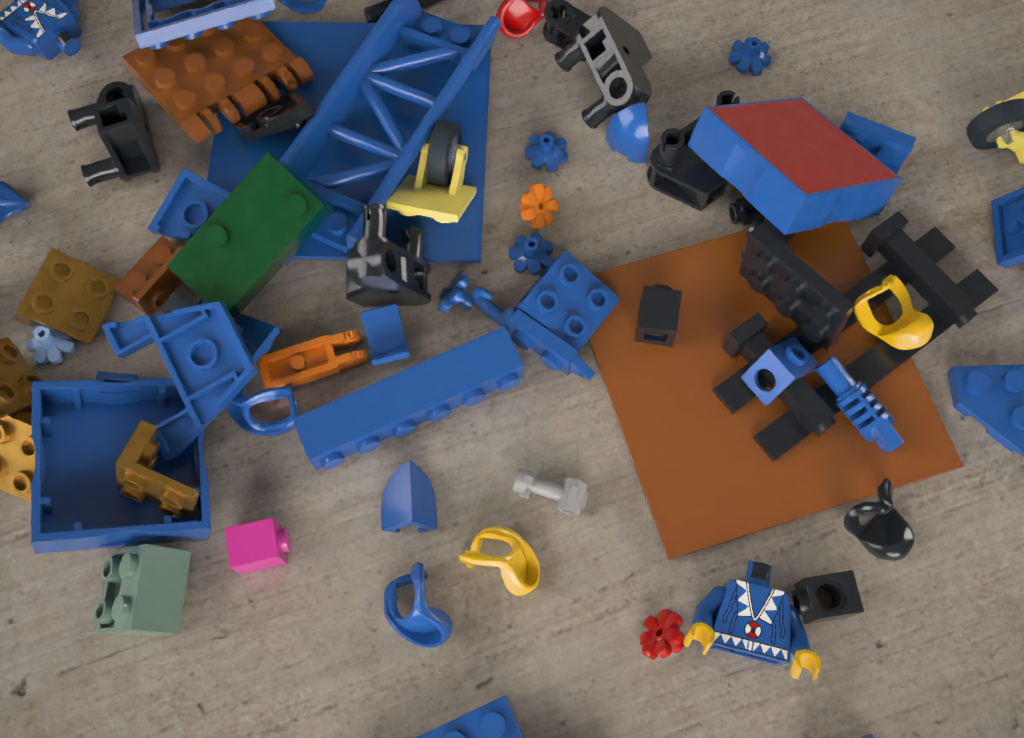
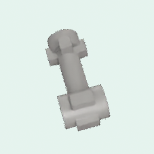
(571, 496)

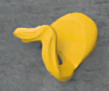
(909, 331)
(518, 568)

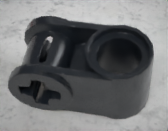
(564, 27)

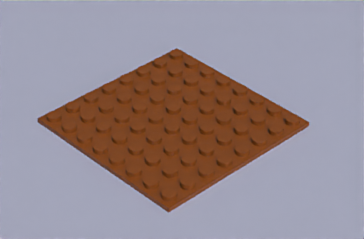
(700, 460)

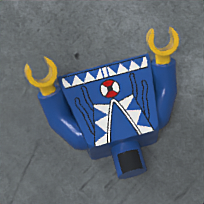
(41, 27)
(753, 623)

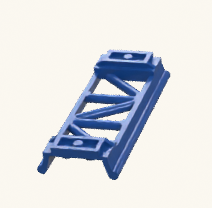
(404, 24)

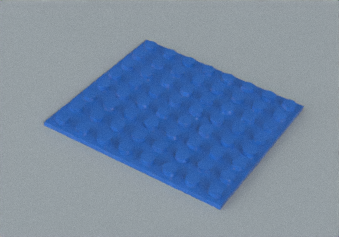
(327, 51)

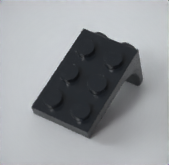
(793, 285)

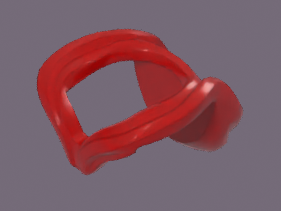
(519, 17)

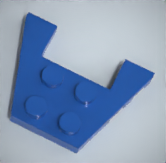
(203, 359)

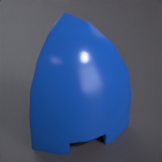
(630, 133)
(408, 500)

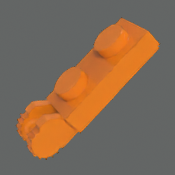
(311, 360)

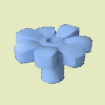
(49, 345)

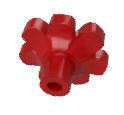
(662, 635)

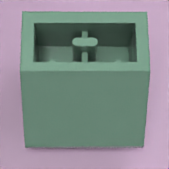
(143, 591)

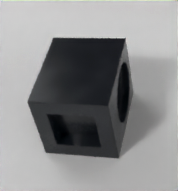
(658, 315)
(843, 591)

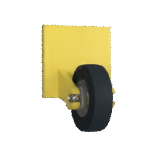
(1000, 127)
(440, 164)

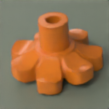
(537, 206)

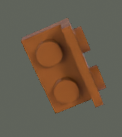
(150, 280)

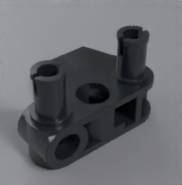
(616, 59)
(124, 132)
(681, 172)
(384, 272)

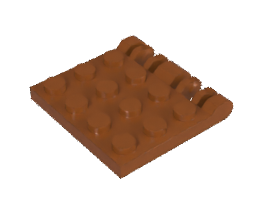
(217, 74)

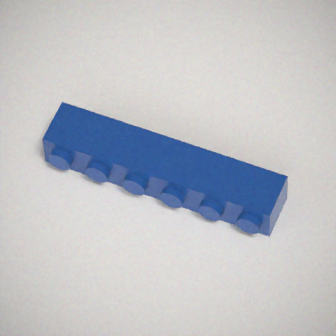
(409, 398)

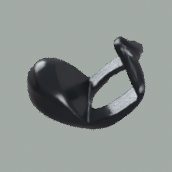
(887, 533)

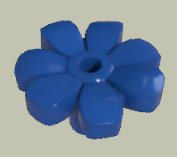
(750, 55)
(546, 151)
(531, 254)
(456, 293)

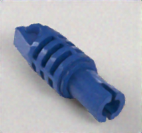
(860, 406)

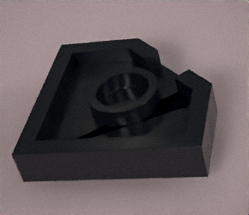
(277, 116)

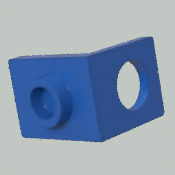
(385, 334)
(787, 363)

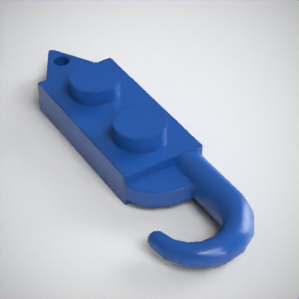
(530, 334)

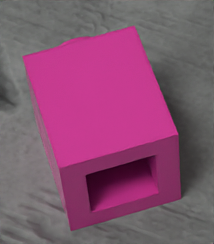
(257, 545)

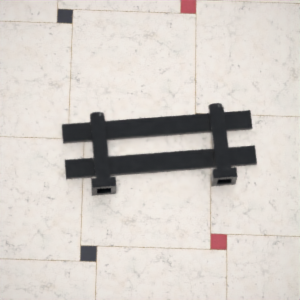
(814, 410)

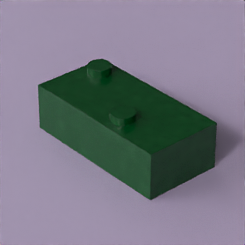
(250, 235)

